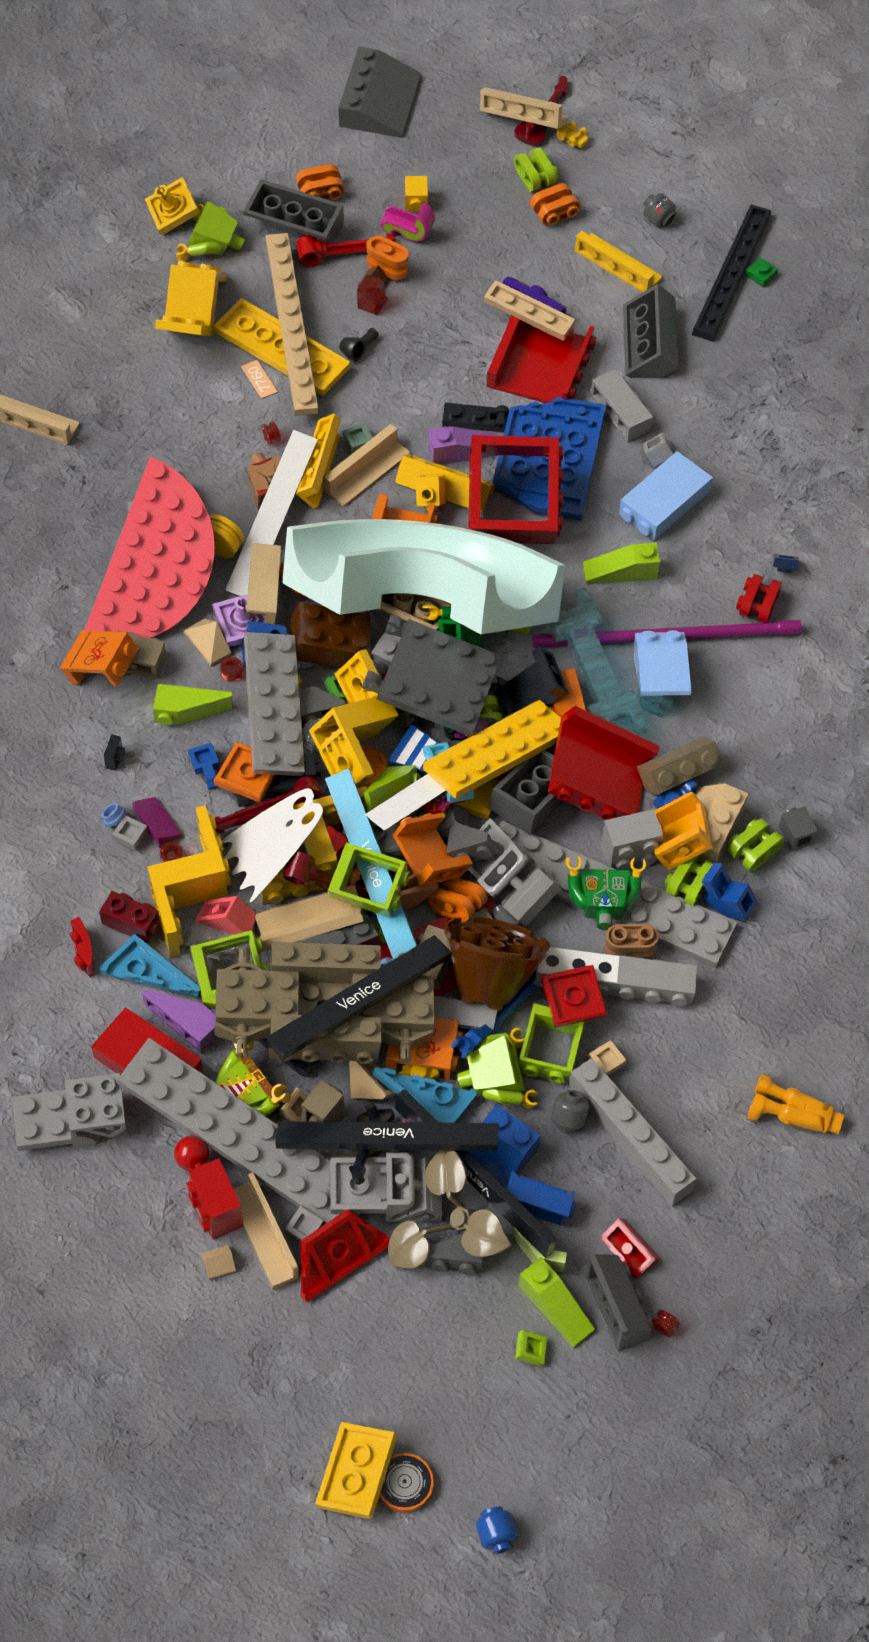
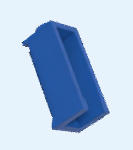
(542, 1199)

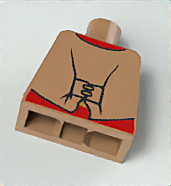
(260, 475)

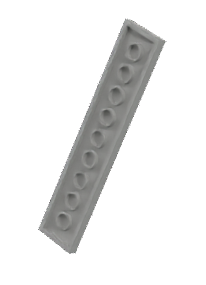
(679, 925)
(228, 1127)

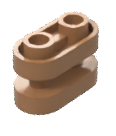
(631, 940)

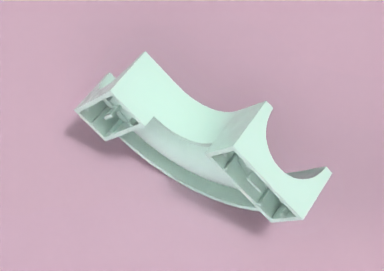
(483, 576)

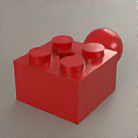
(208, 1188)

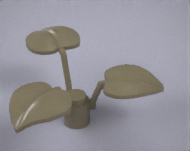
(482, 1228)

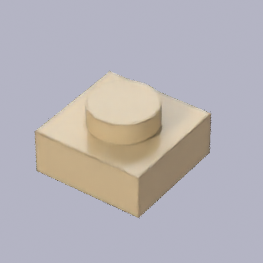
(608, 1058)

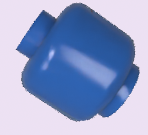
(496, 1530)

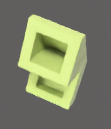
(555, 1260)

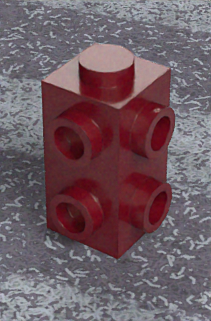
(130, 916)

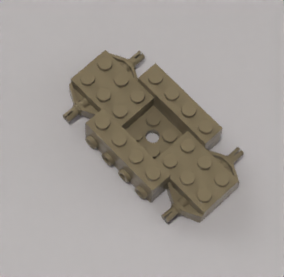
(304, 975)

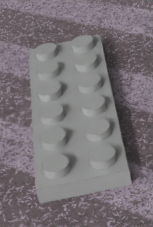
(274, 704)

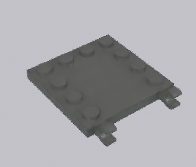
(435, 676)

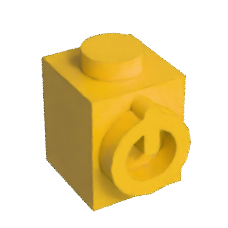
(430, 490)

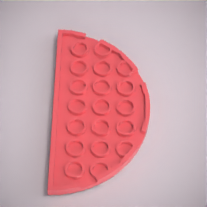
(159, 558)

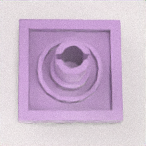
(233, 619)

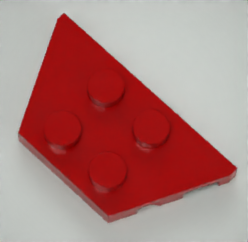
(337, 1251)

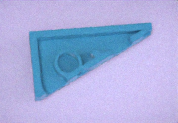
(143, 965)
(439, 1099)

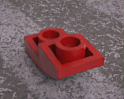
(84, 955)

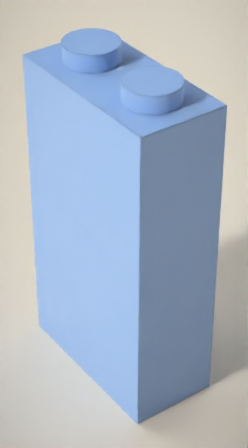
(665, 495)

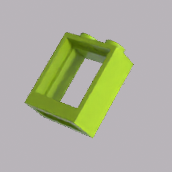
(343, 872)
(201, 950)
(542, 1017)

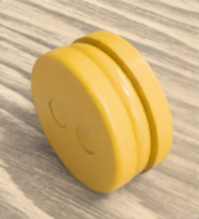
(227, 536)

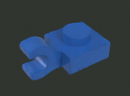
(205, 761)
(672, 794)
(471, 1040)

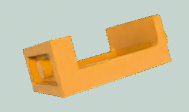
(684, 831)

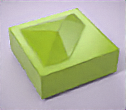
(531, 1348)

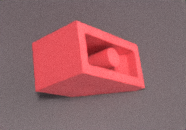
(227, 915)

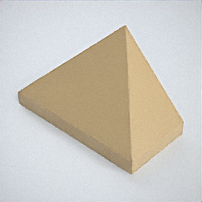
(208, 641)
(364, 1084)

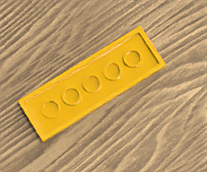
(261, 337)
(495, 749)

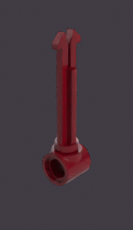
(243, 816)
(303, 870)

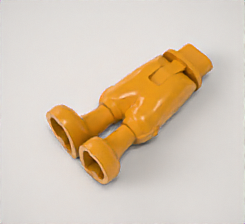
(799, 1109)

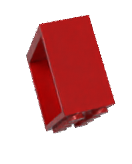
(517, 531)

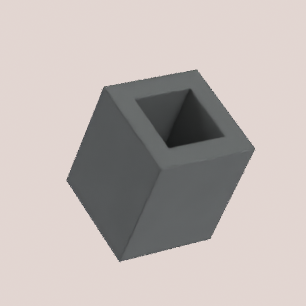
(798, 828)

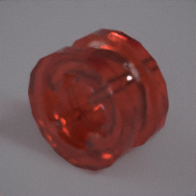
(270, 432)
(231, 662)
(168, 847)
(665, 1323)

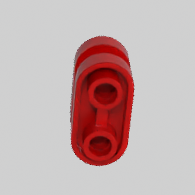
(748, 603)

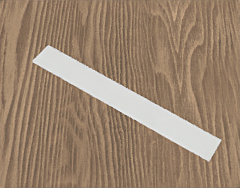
(274, 505)
(405, 802)

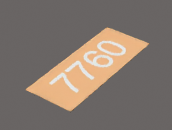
(259, 379)

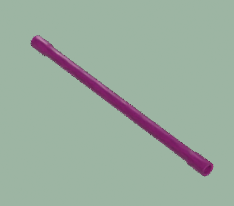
(786, 627)

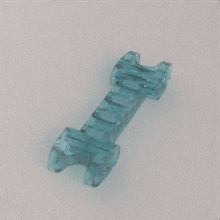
(578, 629)

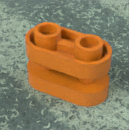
(321, 181)
(555, 204)
(389, 256)
(458, 899)

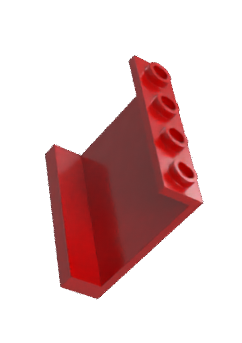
(539, 364)
(598, 765)

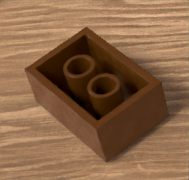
(327, 636)

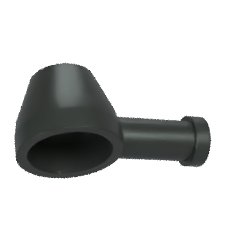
(354, 347)

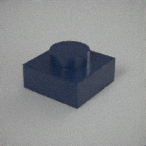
(785, 563)

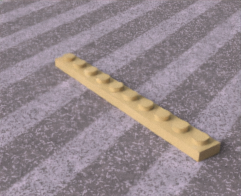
(291, 325)

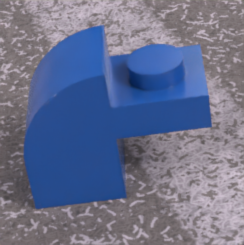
(727, 896)

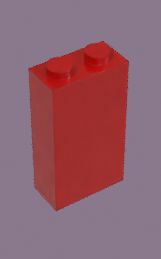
(126, 1037)

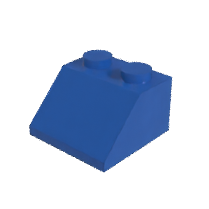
(515, 1145)

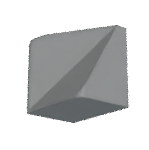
(658, 449)

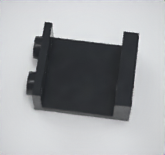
(537, 682)

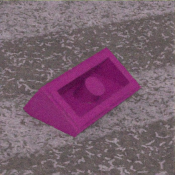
(157, 820)

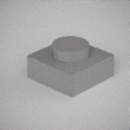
(129, 832)
(304, 1223)

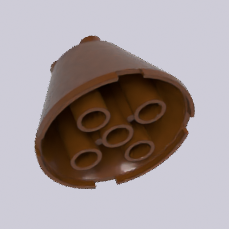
(492, 959)

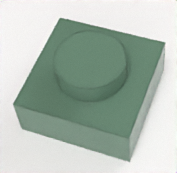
(356, 436)

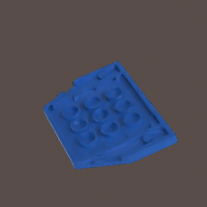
(526, 477)

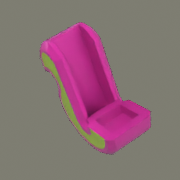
(409, 225)

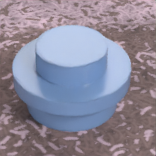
(113, 814)

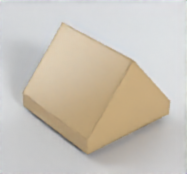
(293, 1109)
(218, 1262)

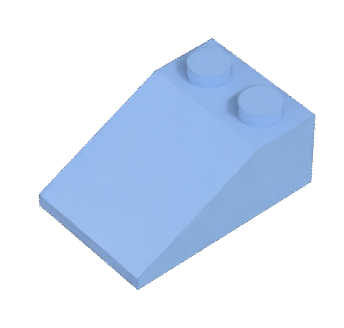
(662, 663)

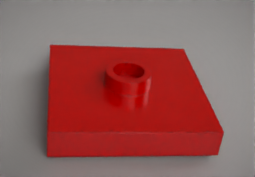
(574, 996)

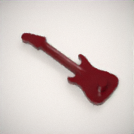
(535, 133)

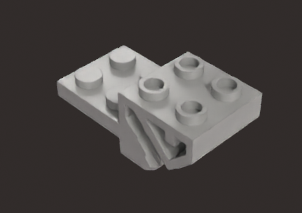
(514, 877)
(71, 1115)
(390, 1187)

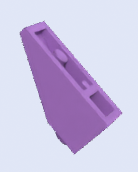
(452, 444)
(187, 1018)

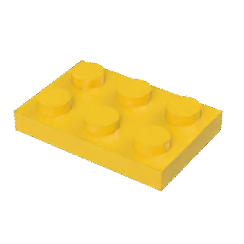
(356, 1470)

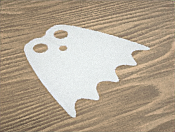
(267, 843)

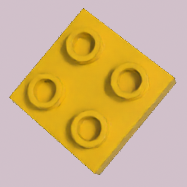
(172, 205)

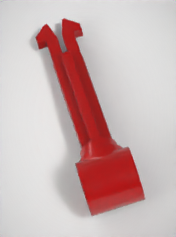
(312, 250)

